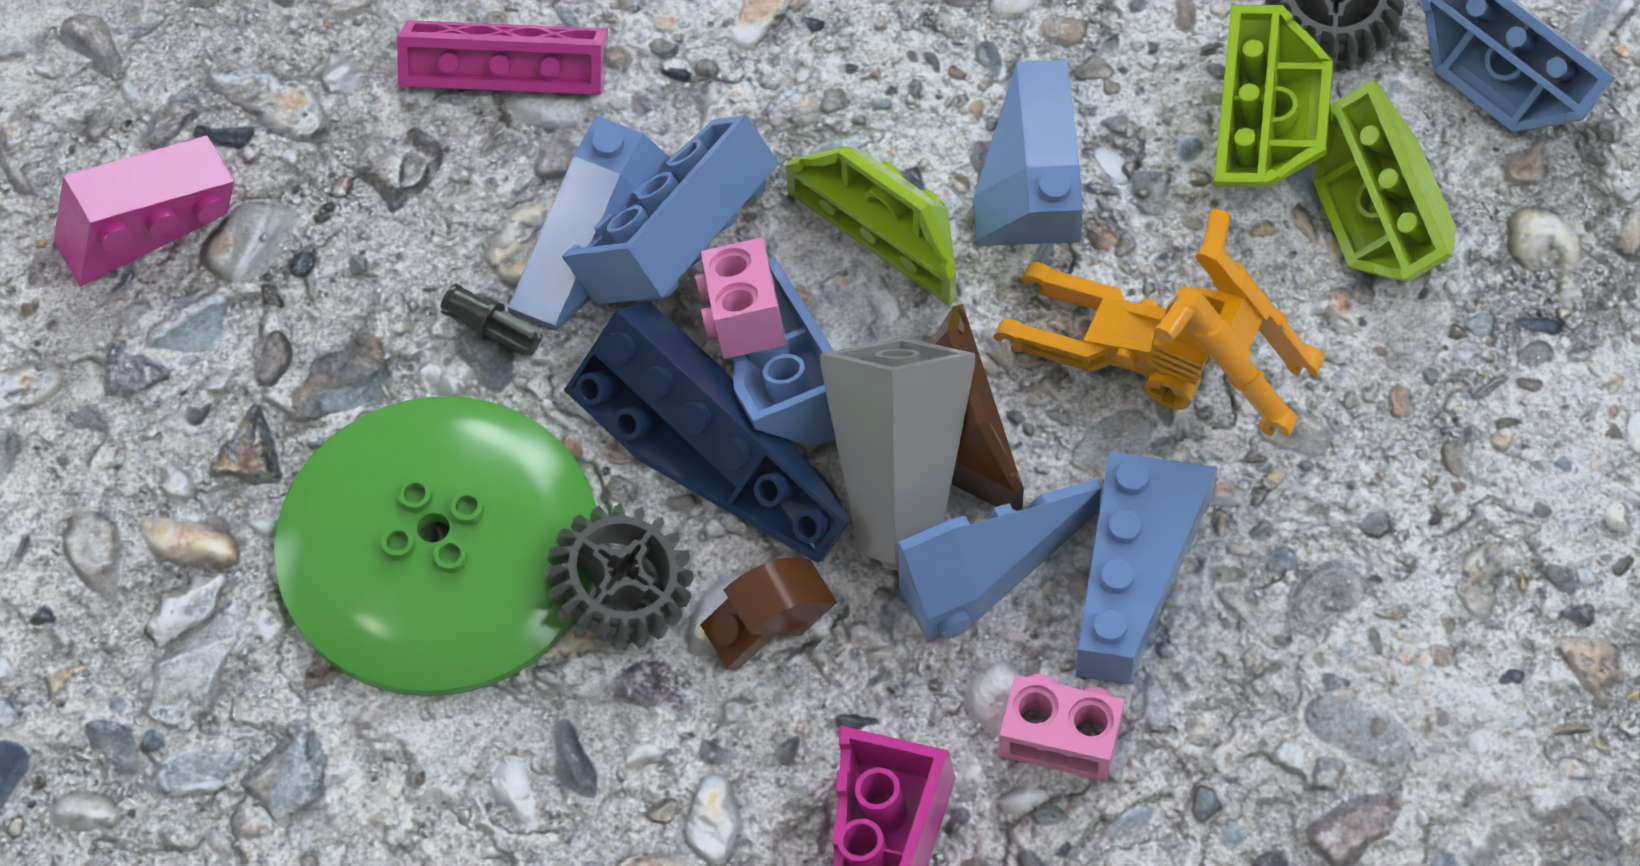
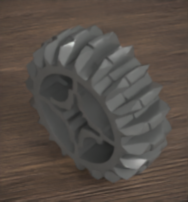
(1351, 33)
(633, 590)

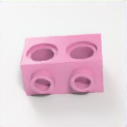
(741, 298)
(1057, 741)

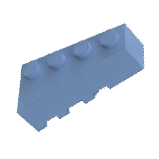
(675, 215)

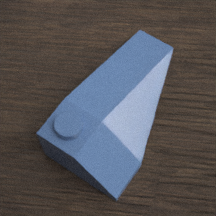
(785, 384)

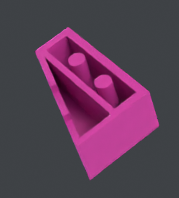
(138, 205)

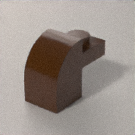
(765, 602)

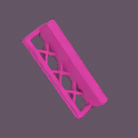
(501, 57)

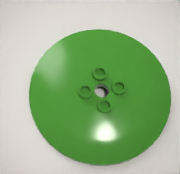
(419, 610)

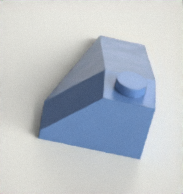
(1032, 165)
(597, 183)
(964, 568)

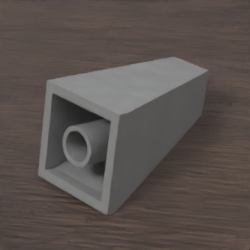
(896, 435)

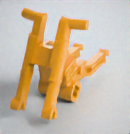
(1176, 341)

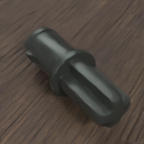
(490, 320)

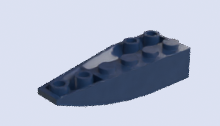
(684, 420)

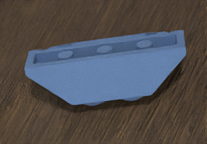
(1512, 63)

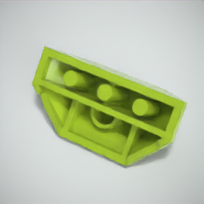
(1271, 99)
(1381, 190)
(880, 212)

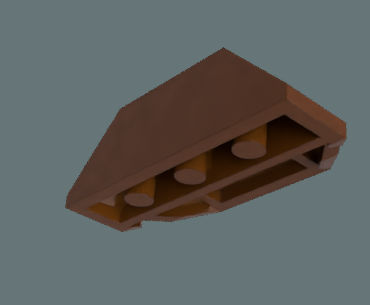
(984, 456)

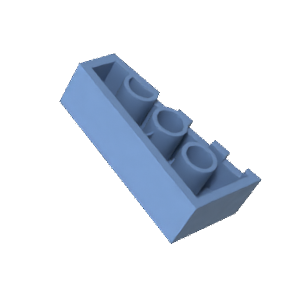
(1140, 543)

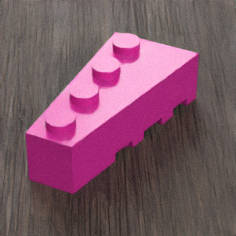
(889, 800)

